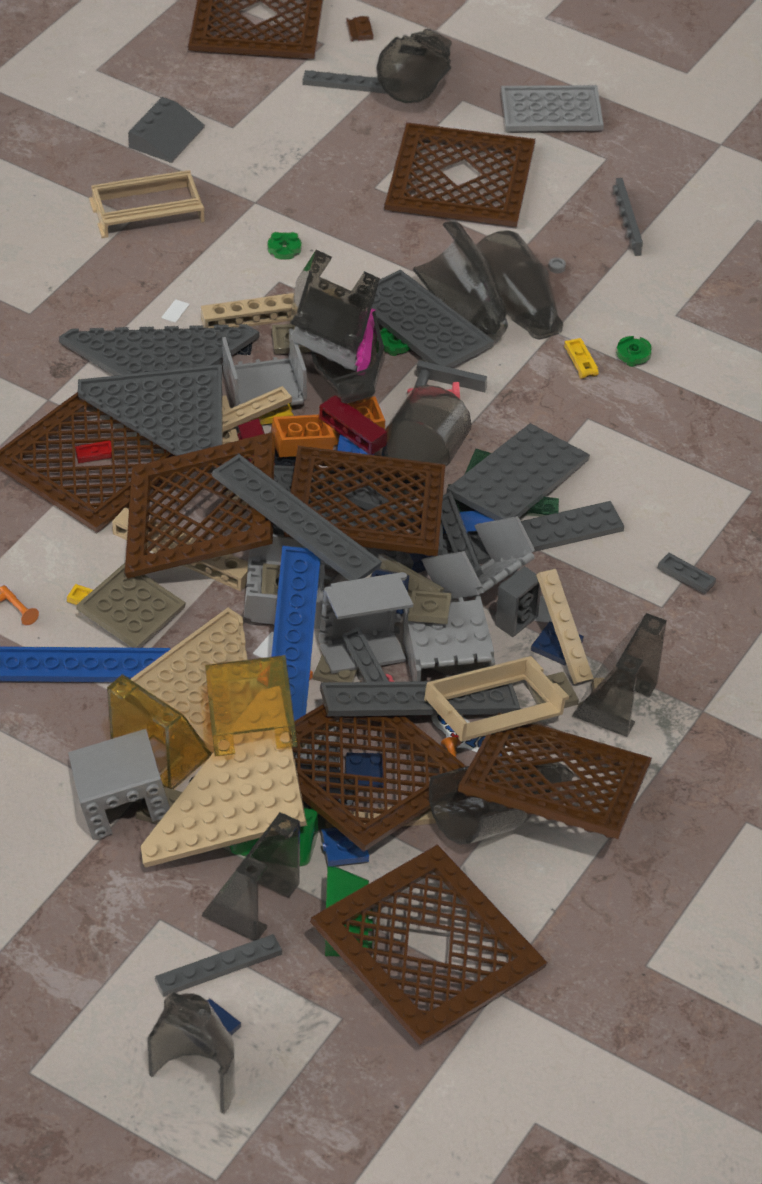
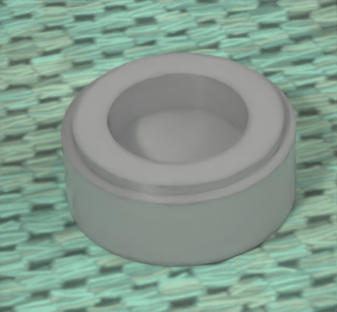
(557, 265)

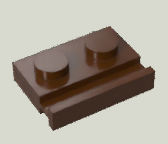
(359, 28)

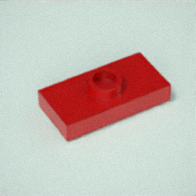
(93, 451)

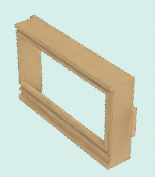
(142, 186)
(526, 669)

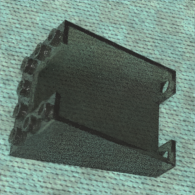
(330, 308)
(627, 669)
(271, 863)

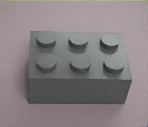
(518, 601)

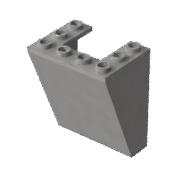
(114, 775)

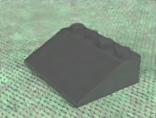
(164, 130)

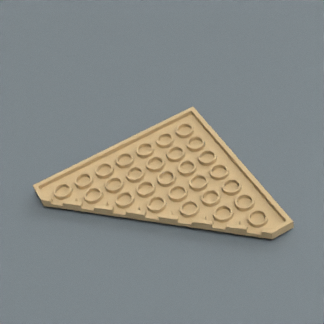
(181, 674)
(229, 800)

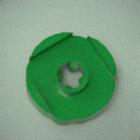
(276, 243)
(392, 346)
(641, 353)

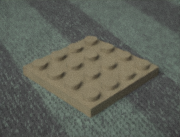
(131, 607)

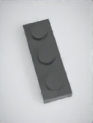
(687, 573)

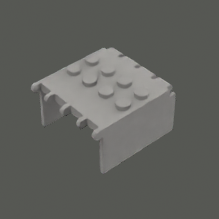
(258, 378)
(508, 551)
(368, 605)
(262, 607)
(460, 640)

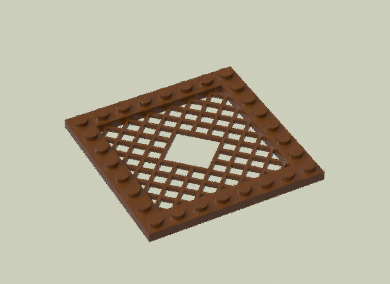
(303, 47)
(415, 133)
(430, 473)
(58, 494)
(138, 557)
(389, 819)
(607, 822)
(422, 1023)

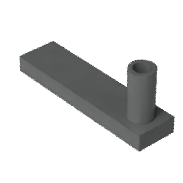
(430, 371)

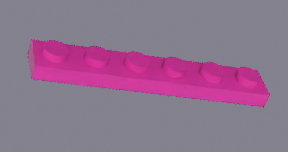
(364, 352)

